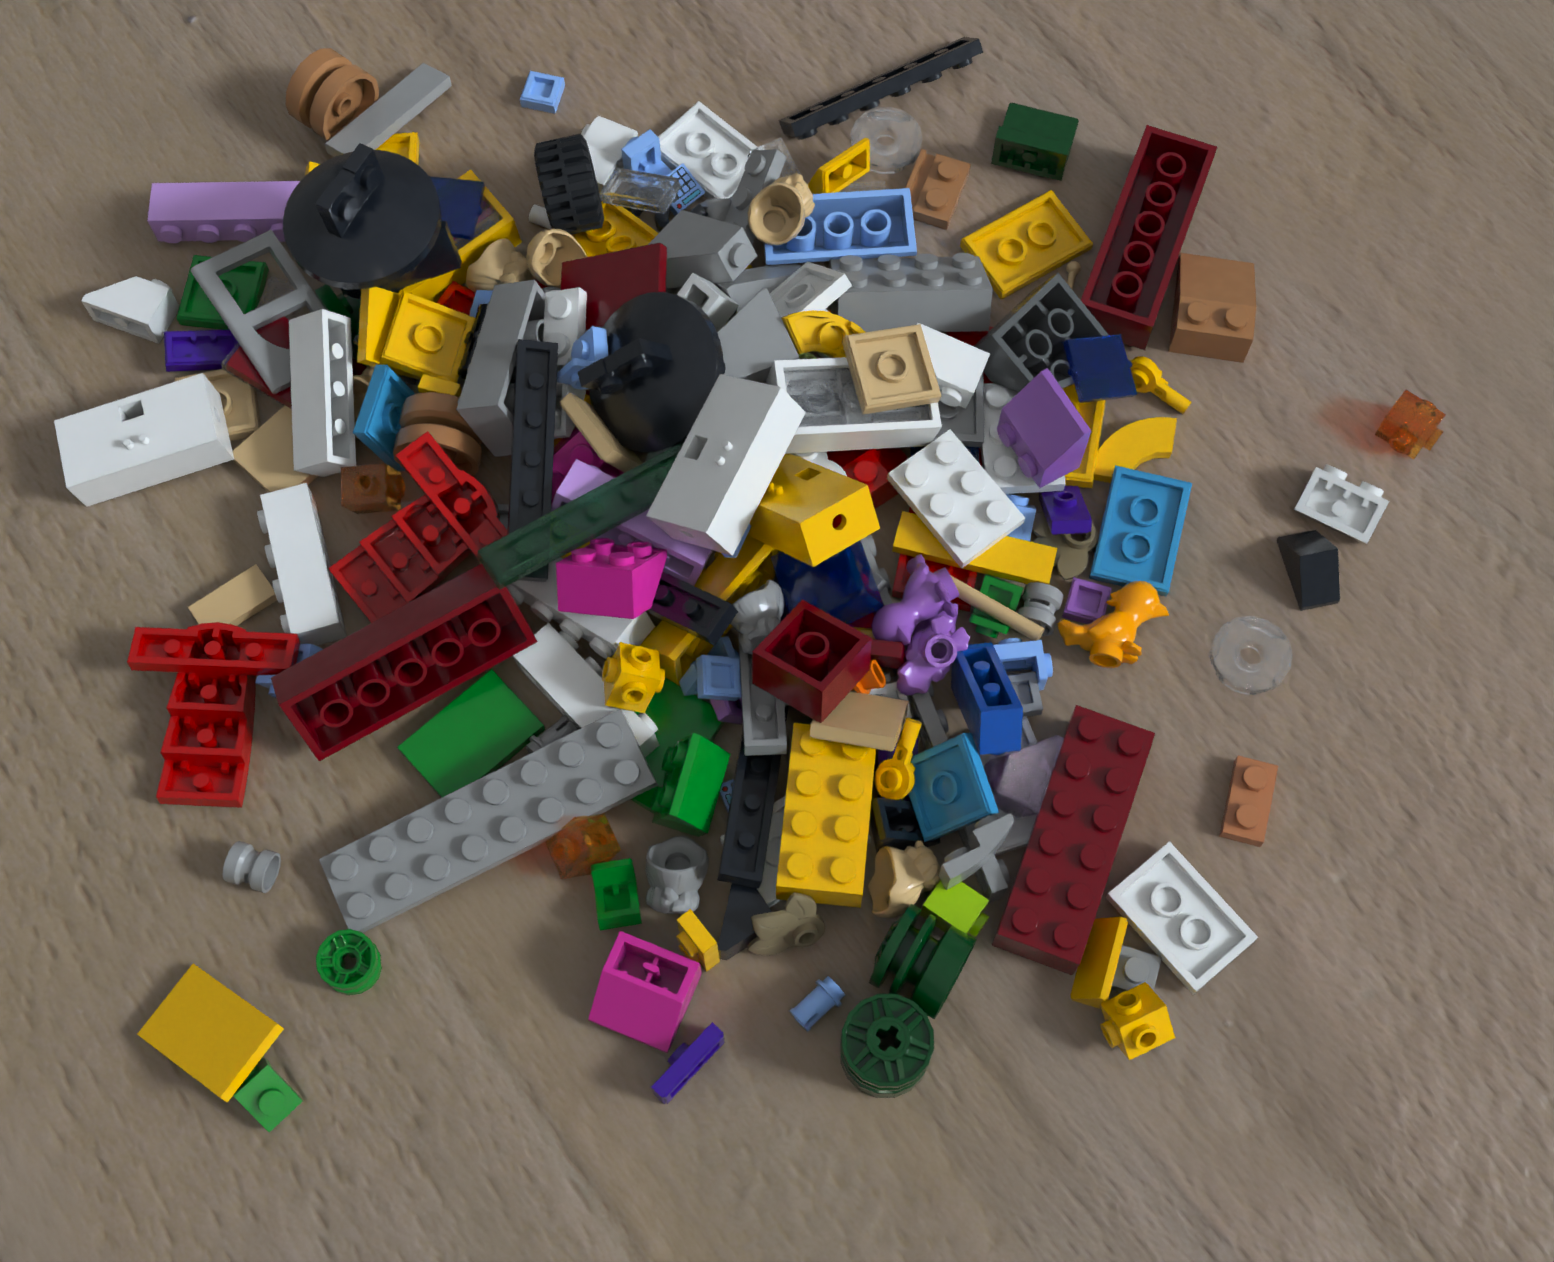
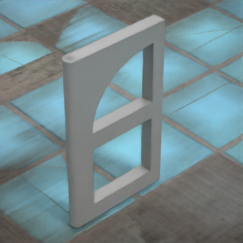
(268, 359)

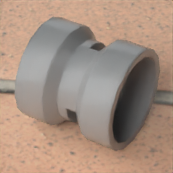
(1040, 605)
(251, 867)

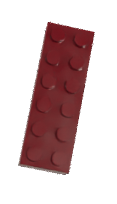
(1147, 234)
(401, 661)
(1074, 841)

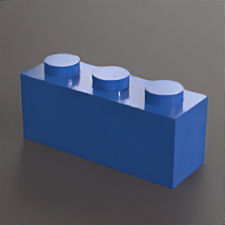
(987, 699)

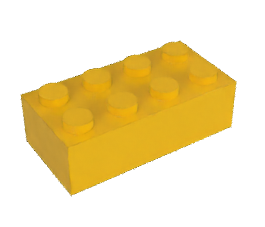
(825, 820)

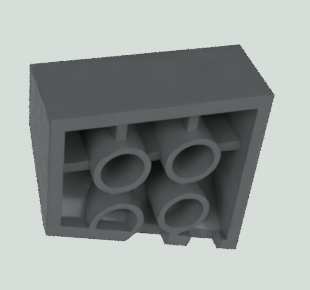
(1034, 335)

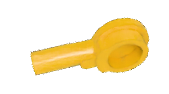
(1149, 379)
(896, 775)

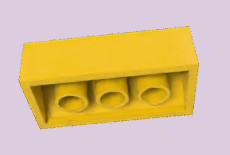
(724, 579)

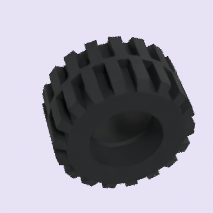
(569, 184)

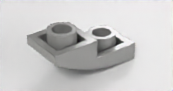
(984, 842)

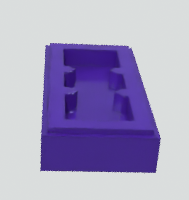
(197, 349)
(1066, 511)
(687, 1062)

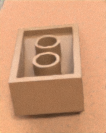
(1213, 308)

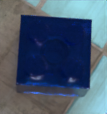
(837, 585)

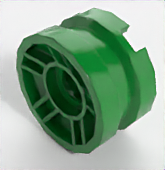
(332, 966)

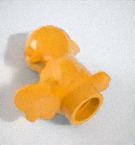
(1113, 634)

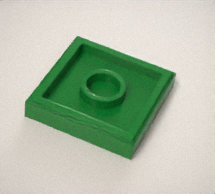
(243, 283)

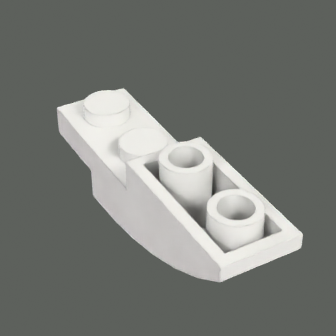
(564, 325)

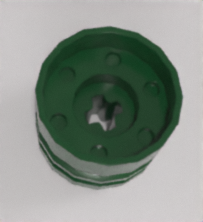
(922, 960)
(889, 1071)

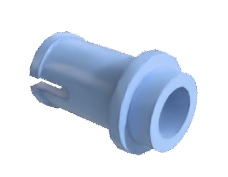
(817, 1003)

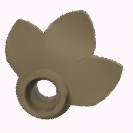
(1071, 554)
(793, 926)

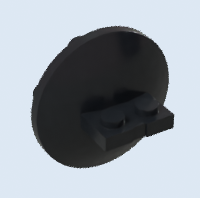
(362, 219)
(656, 371)

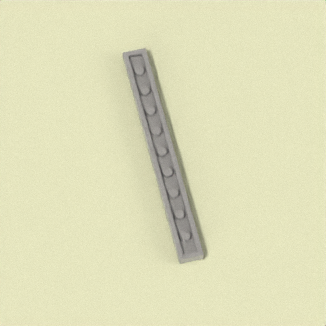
(993, 874)

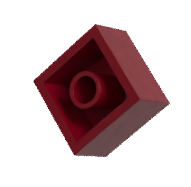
(811, 661)

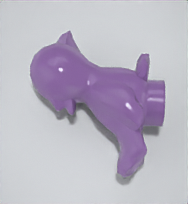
(923, 598)
(931, 653)

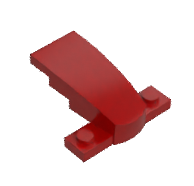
(424, 537)
(210, 704)

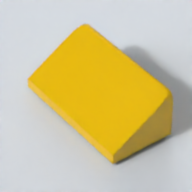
(842, 169)
(1099, 961)

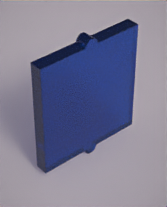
(460, 204)
(1100, 368)

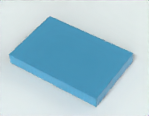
(1140, 529)

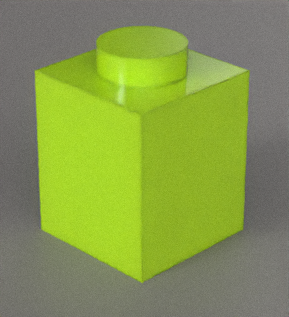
(957, 907)

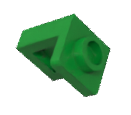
(1002, 592)
(616, 894)
(267, 1095)

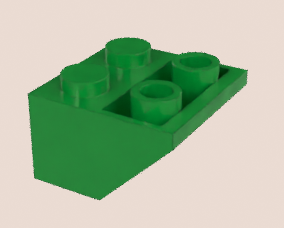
(690, 785)

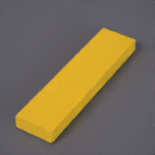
(1007, 559)

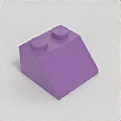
(1044, 430)

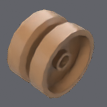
(329, 92)
(439, 417)

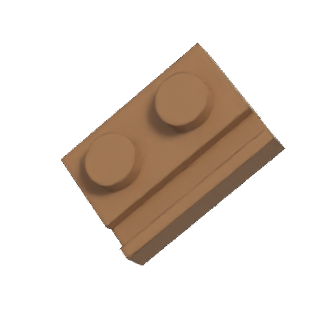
(936, 188)

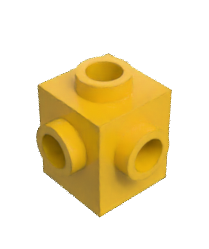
(632, 677)
(1136, 1021)

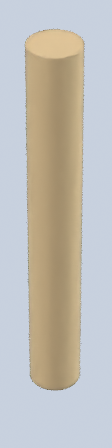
(998, 611)

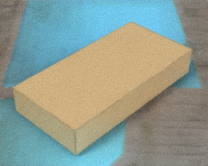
(235, 599)

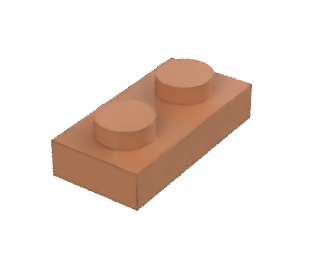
(1249, 801)

